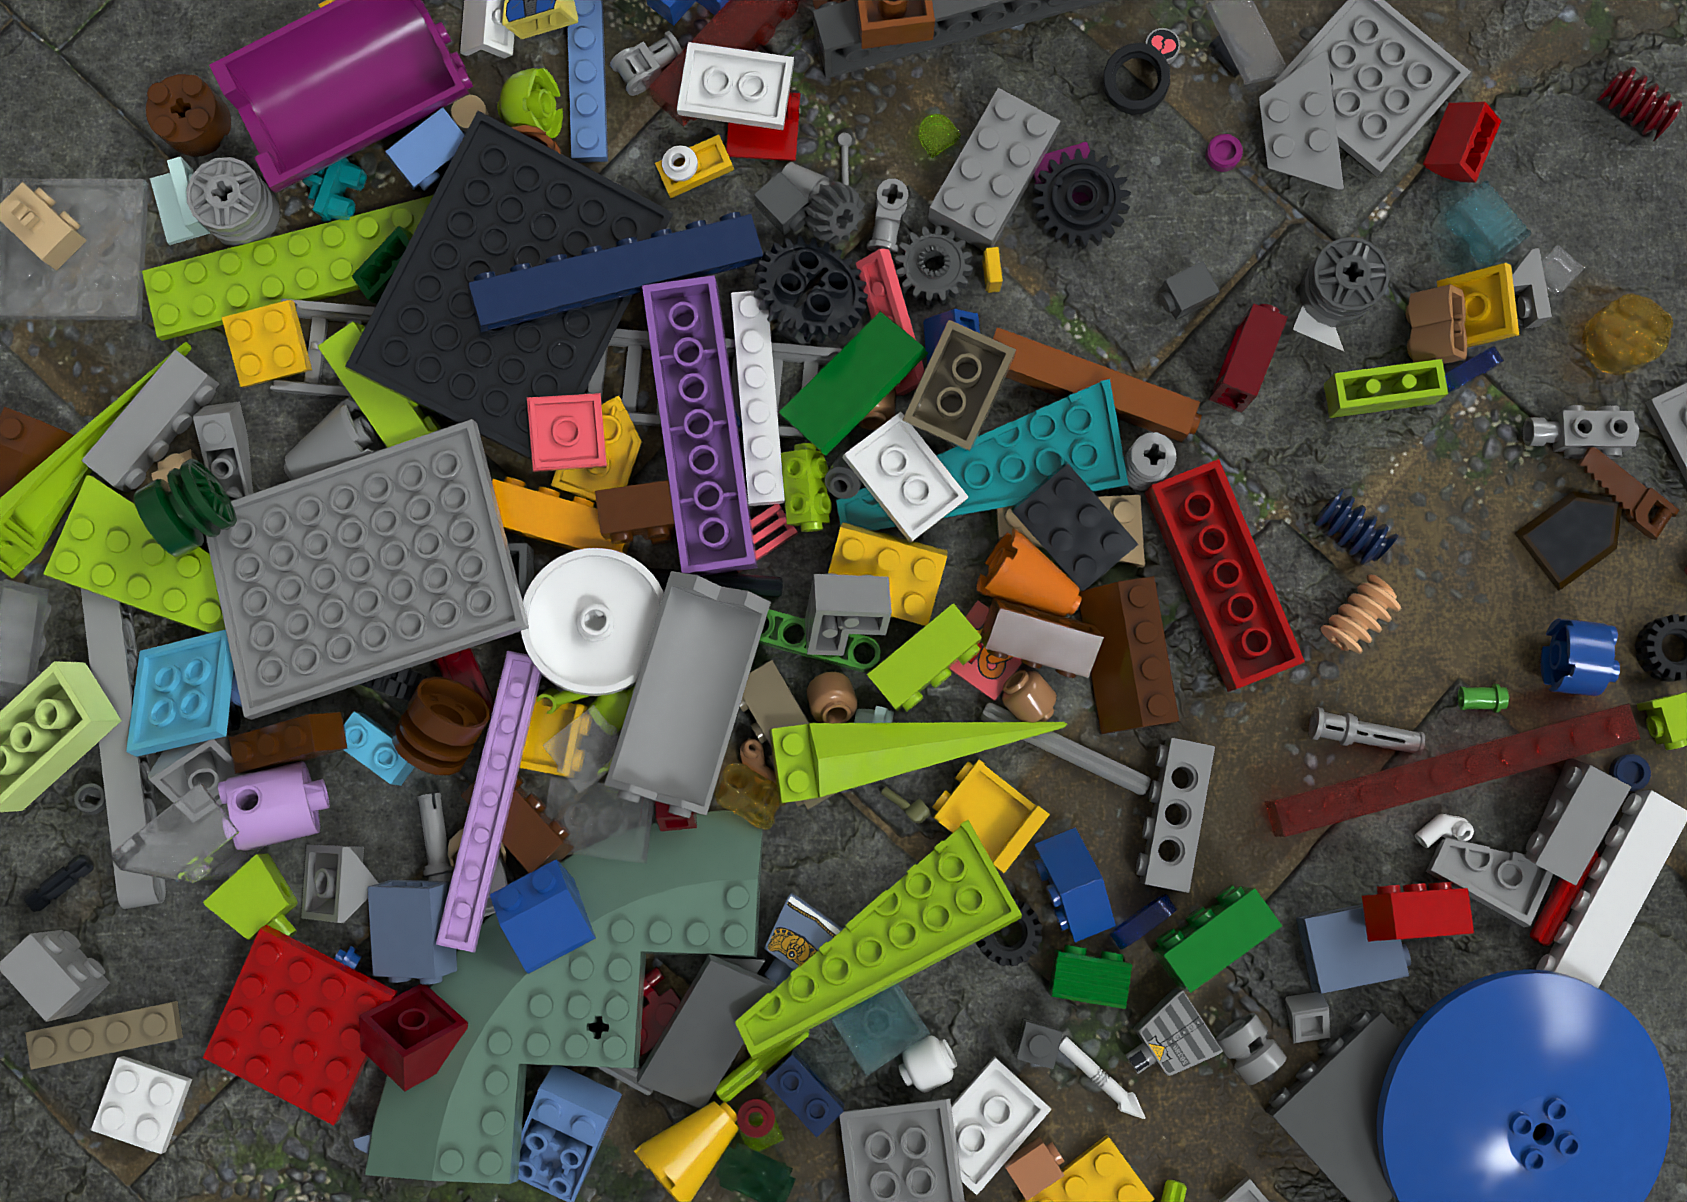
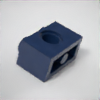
(805, 1093)

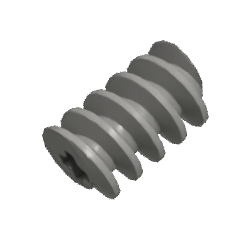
(1149, 460)

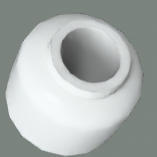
(928, 1064)

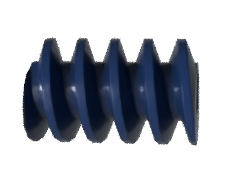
(1355, 528)

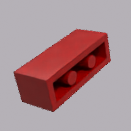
(1417, 912)

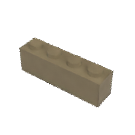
(773, 708)

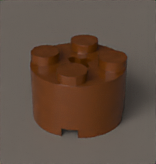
(187, 114)

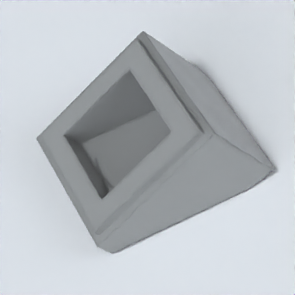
(1308, 1017)

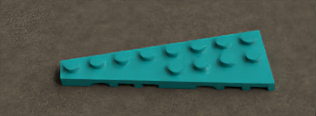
(1022, 455)

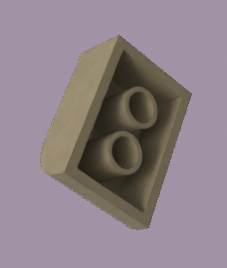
(959, 385)

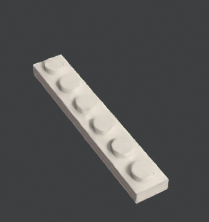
(757, 400)

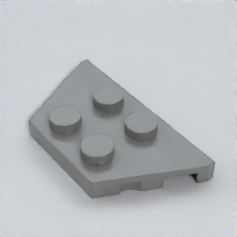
(1302, 125)

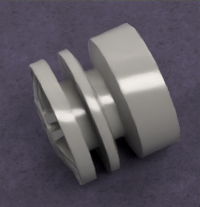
(232, 201)

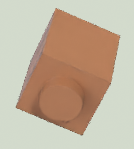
(1035, 1167)

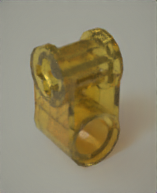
(750, 797)

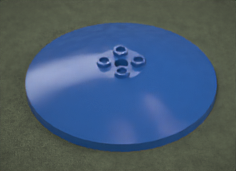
(1498, 1064)

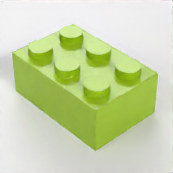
(926, 659)

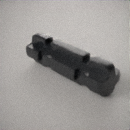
(58, 883)

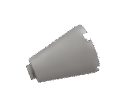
(335, 440)

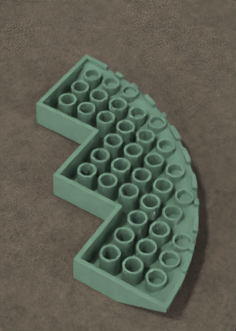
(687, 900)

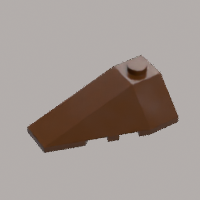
(24, 446)

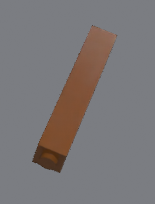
(1134, 399)

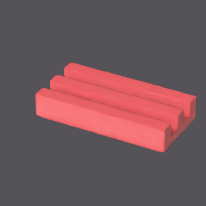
(773, 544)

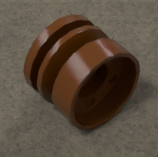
(440, 726)

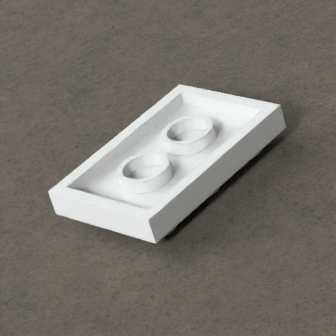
(735, 86)
(905, 477)
(992, 1122)

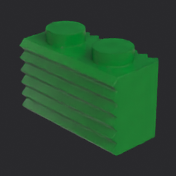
(1090, 978)

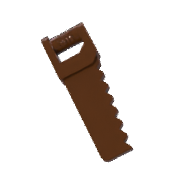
(1629, 493)

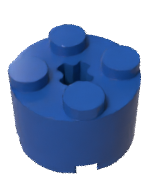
(1580, 657)

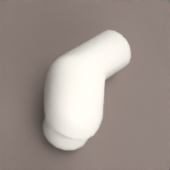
(1444, 826)

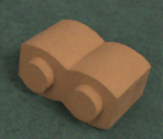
(1437, 325)

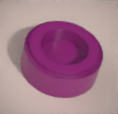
(1224, 152)

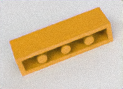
(550, 518)

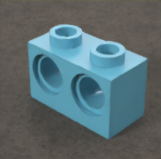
(374, 748)

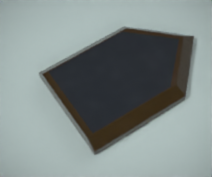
(1572, 535)

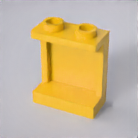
(542, 729)
(995, 810)

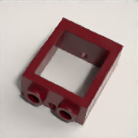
(1248, 357)

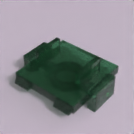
(755, 1175)

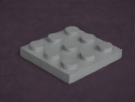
(902, 1153)

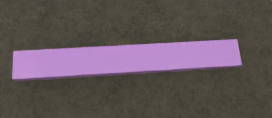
(490, 804)

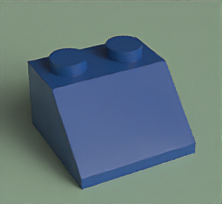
(542, 916)

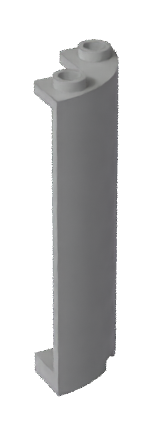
(687, 694)

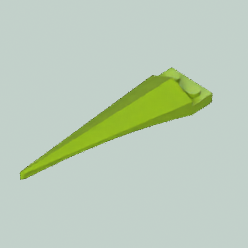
(41, 498)
(835, 757)

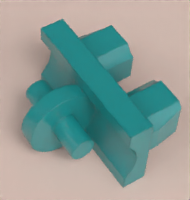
(329, 188)

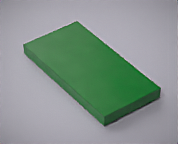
(853, 383)

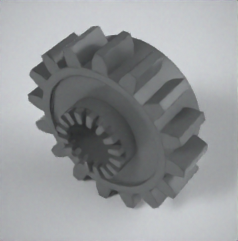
(937, 248)

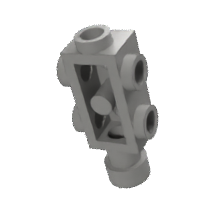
(1597, 433)

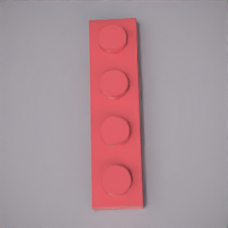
(886, 296)

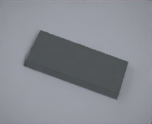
(703, 1033)

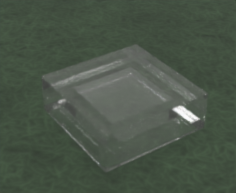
(1559, 269)

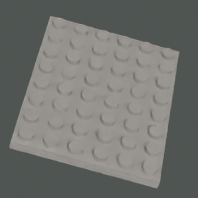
(365, 570)

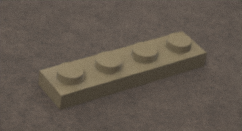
(104, 1035)

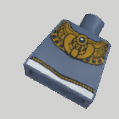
(797, 937)

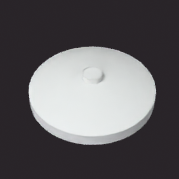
(591, 620)

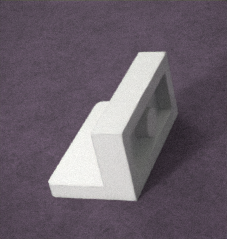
(484, 29)

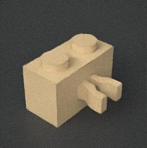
(39, 226)

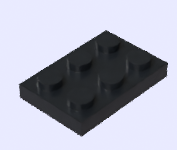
(1074, 526)

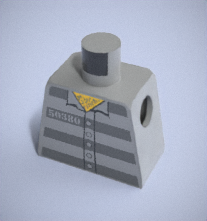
(1172, 1037)

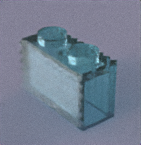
(1486, 224)

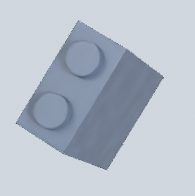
(405, 931)
(1341, 955)

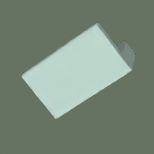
(171, 200)

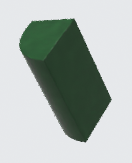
(379, 267)

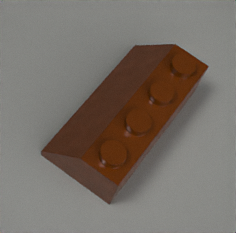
(1132, 664)

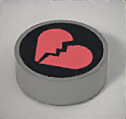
(1166, 42)

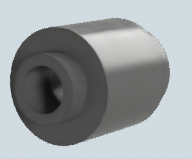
(841, 479)

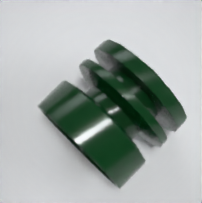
(185, 508)

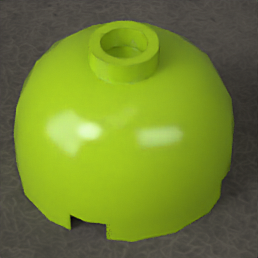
(530, 101)

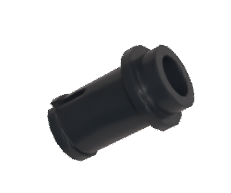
(1220, 50)

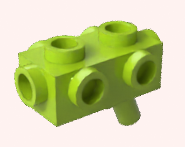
(805, 488)

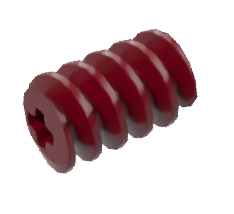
(1641, 102)

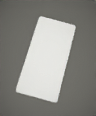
(1310, 327)

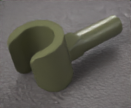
(916, 811)

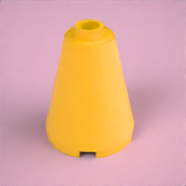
(689, 1149)

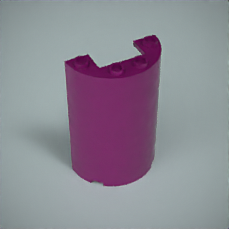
(339, 83)

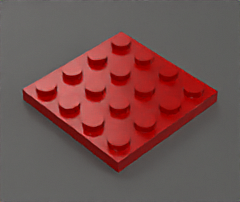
(296, 1024)

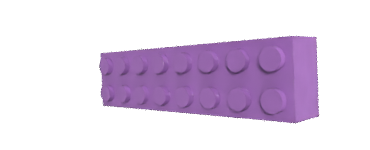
(699, 426)

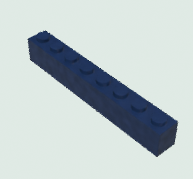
(613, 272)

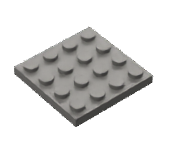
(1382, 78)

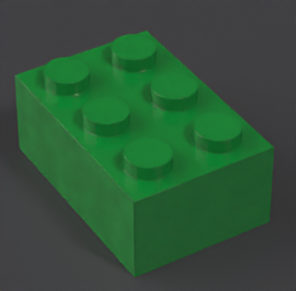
(1215, 937)

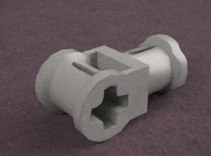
(645, 62)
(888, 215)

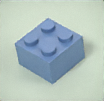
(426, 150)

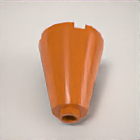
(1028, 577)

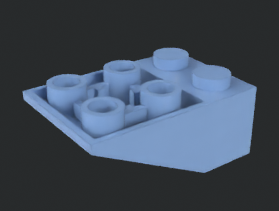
(564, 1132)

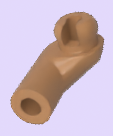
(753, 757)

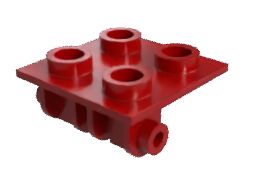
(766, 143)

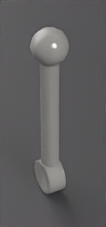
(844, 142)

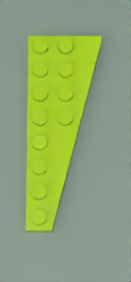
(116, 557)
(920, 920)

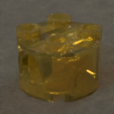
(1627, 334)

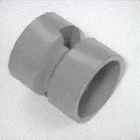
(1252, 1062)

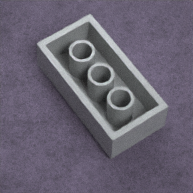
(993, 170)

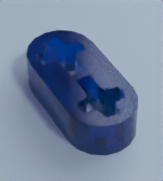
(1473, 368)
(1143, 921)

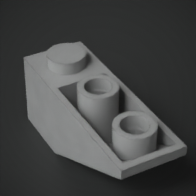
(225, 447)

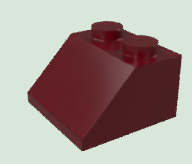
(411, 1035)

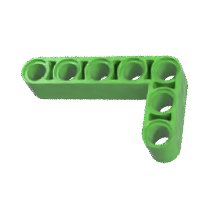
(781, 622)

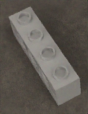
(1197, 762)

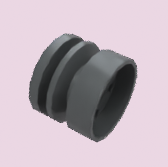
(1327, 290)

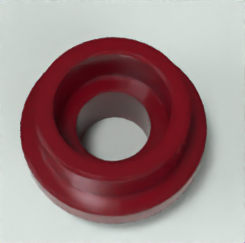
(764, 1109)

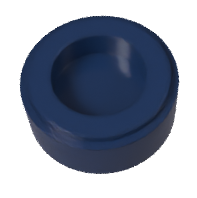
(1631, 770)

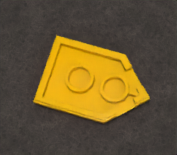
(621, 450)

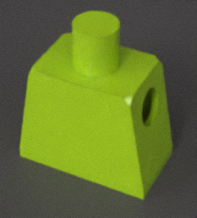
(254, 898)

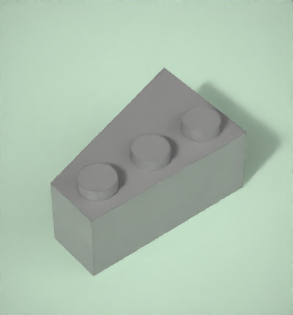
(1575, 819)

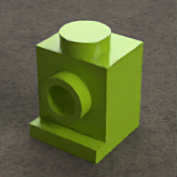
(1667, 720)

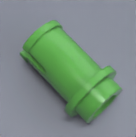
(1483, 698)

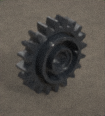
(1091, 179)

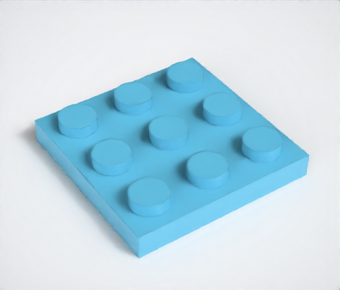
(181, 694)

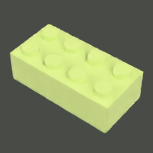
(50, 731)

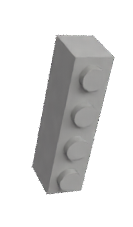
(151, 422)

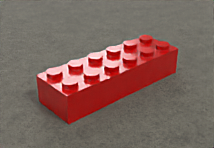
(1223, 575)

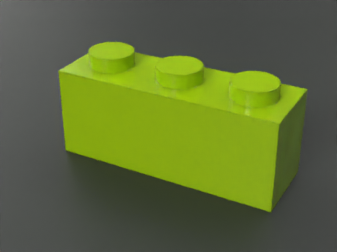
(1385, 388)

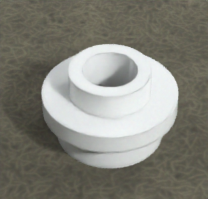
(683, 172)

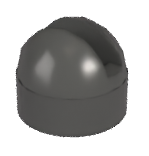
(93, 791)

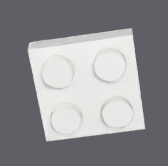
(141, 1104)

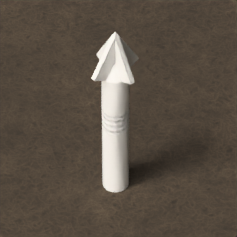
(1126, 1101)

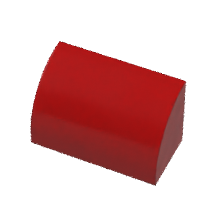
(1462, 141)

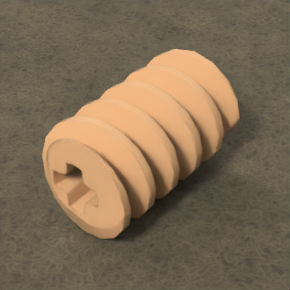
(1361, 615)

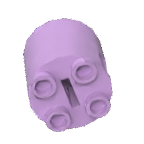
(274, 805)

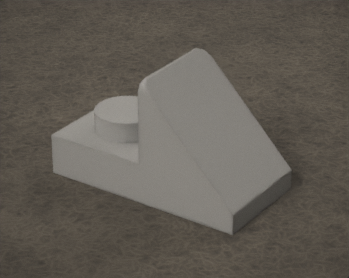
(1531, 287)

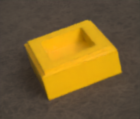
(992, 270)

